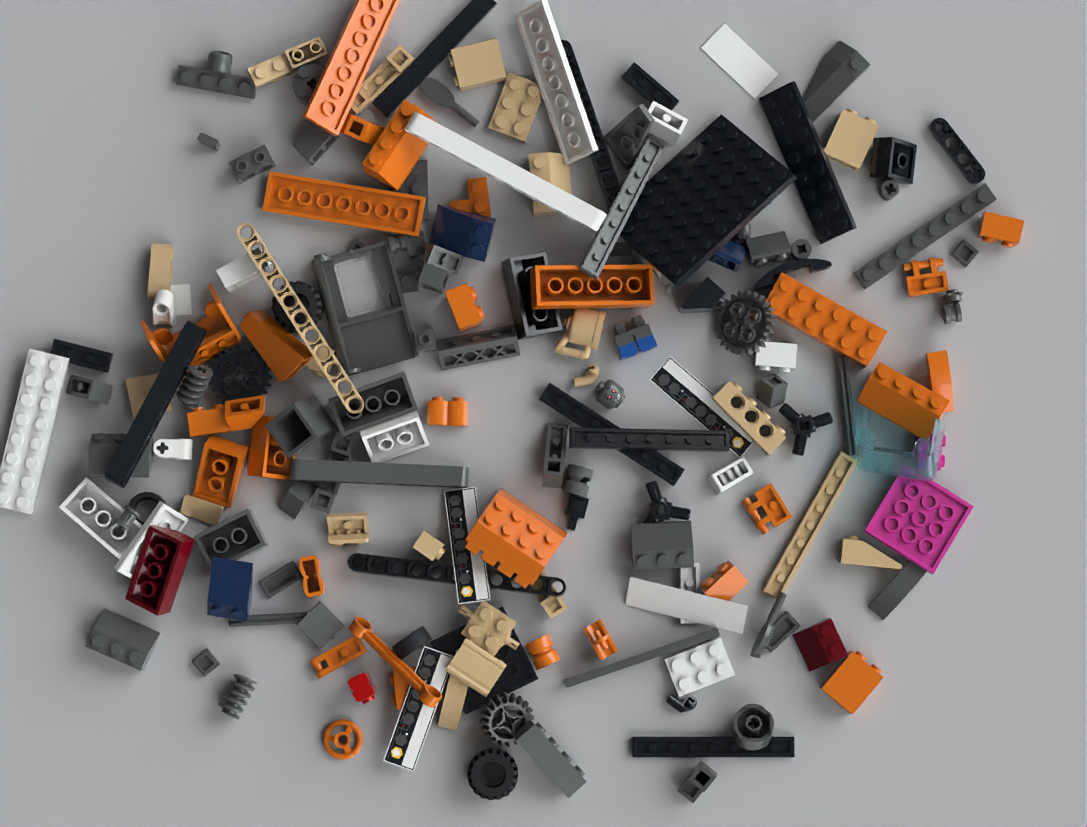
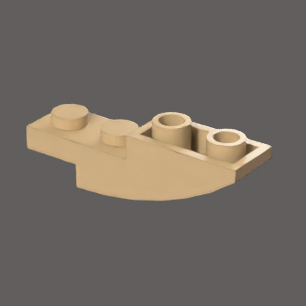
(287, 63)

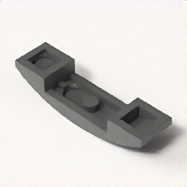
(327, 491)
(897, 590)

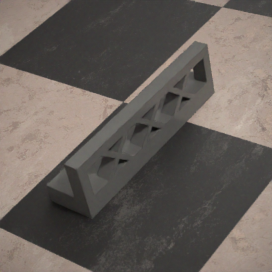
(477, 343)

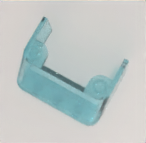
(914, 465)

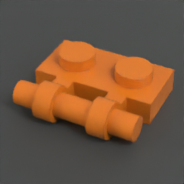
(926, 283)
(771, 504)

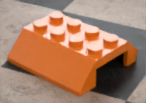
(515, 538)

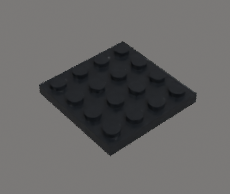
(514, 676)

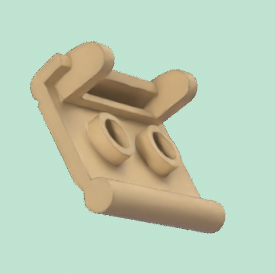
(476, 667)

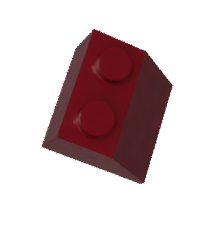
(820, 644)

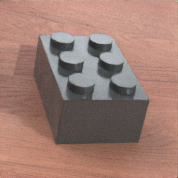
(232, 538)

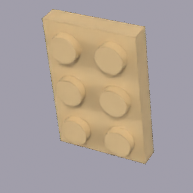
(516, 108)

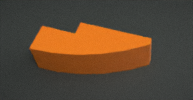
(940, 376)

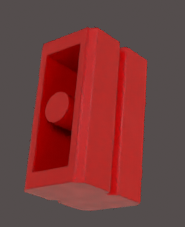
(362, 687)

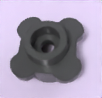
(952, 296)

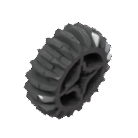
(499, 722)

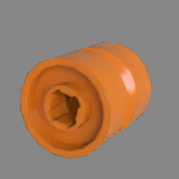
(542, 652)

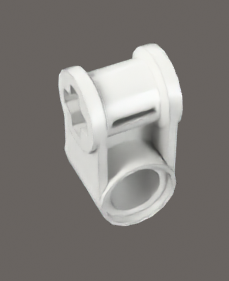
(163, 308)
(177, 449)

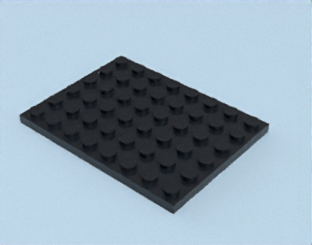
(703, 200)

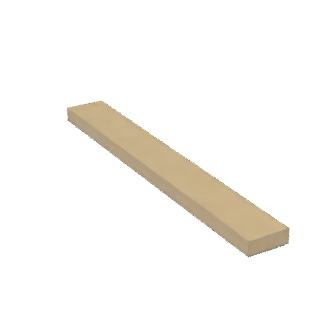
(810, 524)

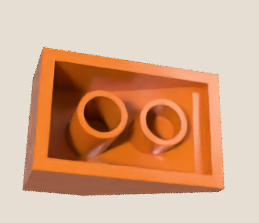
(220, 471)

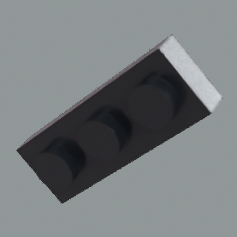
(649, 87)
(83, 355)

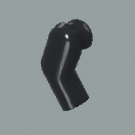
(682, 705)

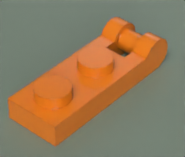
(338, 656)

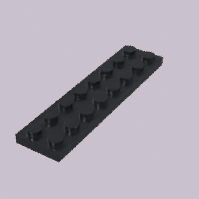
(808, 162)

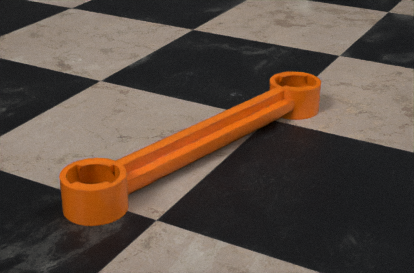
(427, 693)

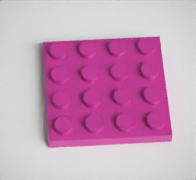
(919, 521)

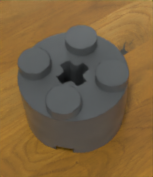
(303, 78)
(763, 727)

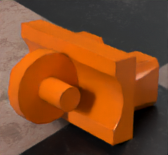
(600, 639)

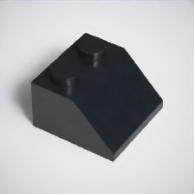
(893, 160)
(704, 298)

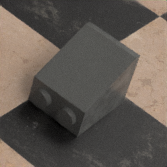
(300, 426)

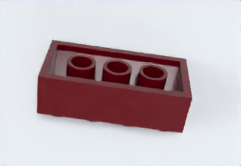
(159, 569)

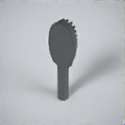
(443, 97)
(767, 628)

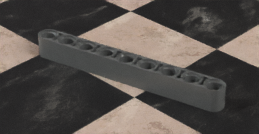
(378, 473)

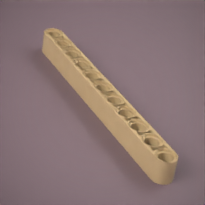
(297, 308)

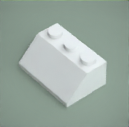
(394, 437)

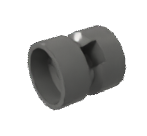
(577, 480)

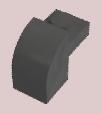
(697, 781)

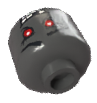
(609, 394)

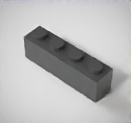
(549, 758)

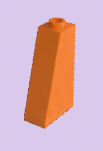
(275, 344)

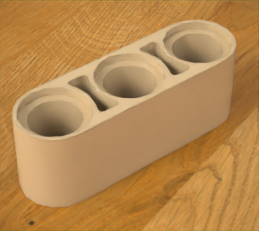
(160, 269)

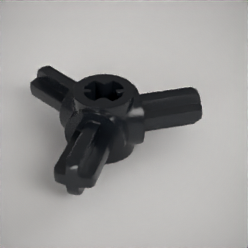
(813, 423)
(670, 510)

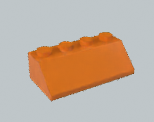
(395, 149)
(902, 401)

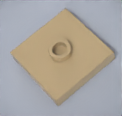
(138, 390)

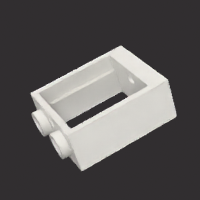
(241, 271)

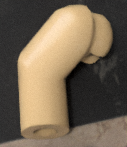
(589, 377)

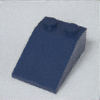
(462, 232)
(730, 255)
(230, 589)

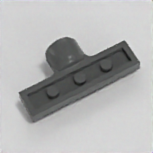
(216, 77)

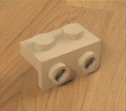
(348, 528)

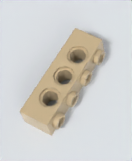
(723, 400)

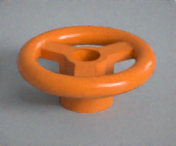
(348, 752)

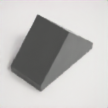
(297, 498)

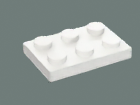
(699, 667)

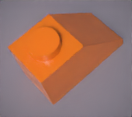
(244, 412)

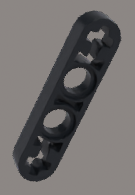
(960, 148)

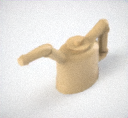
(582, 329)

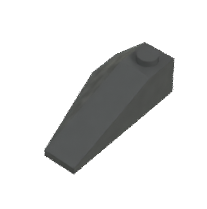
(835, 75)

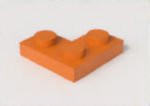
(478, 198)

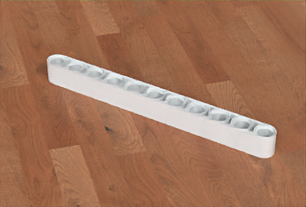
(505, 172)

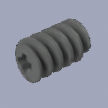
(194, 385)
(237, 695)

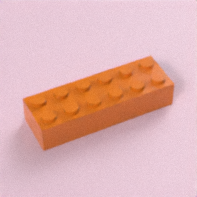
(572, 289)
(825, 320)

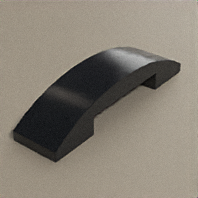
(815, 265)

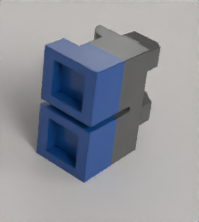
(625, 340)

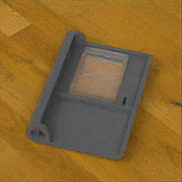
(359, 310)

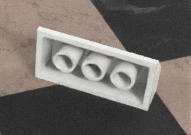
(96, 515)

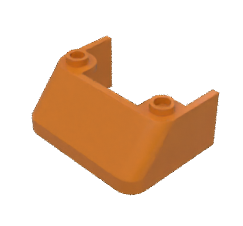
(220, 333)

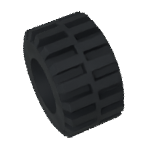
(315, 305)
(474, 774)

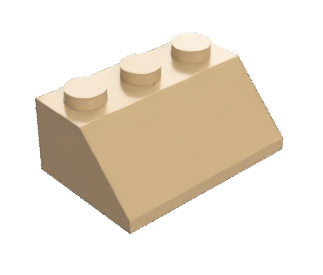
(552, 169)

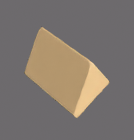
(201, 510)

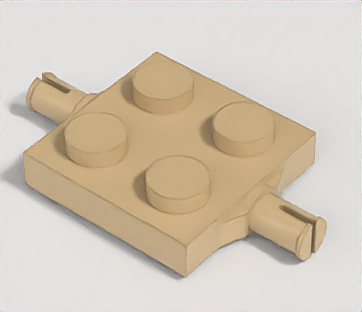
(489, 627)

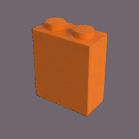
(852, 681)

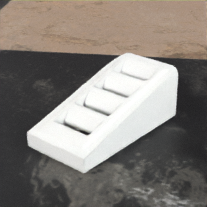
(715, 483)

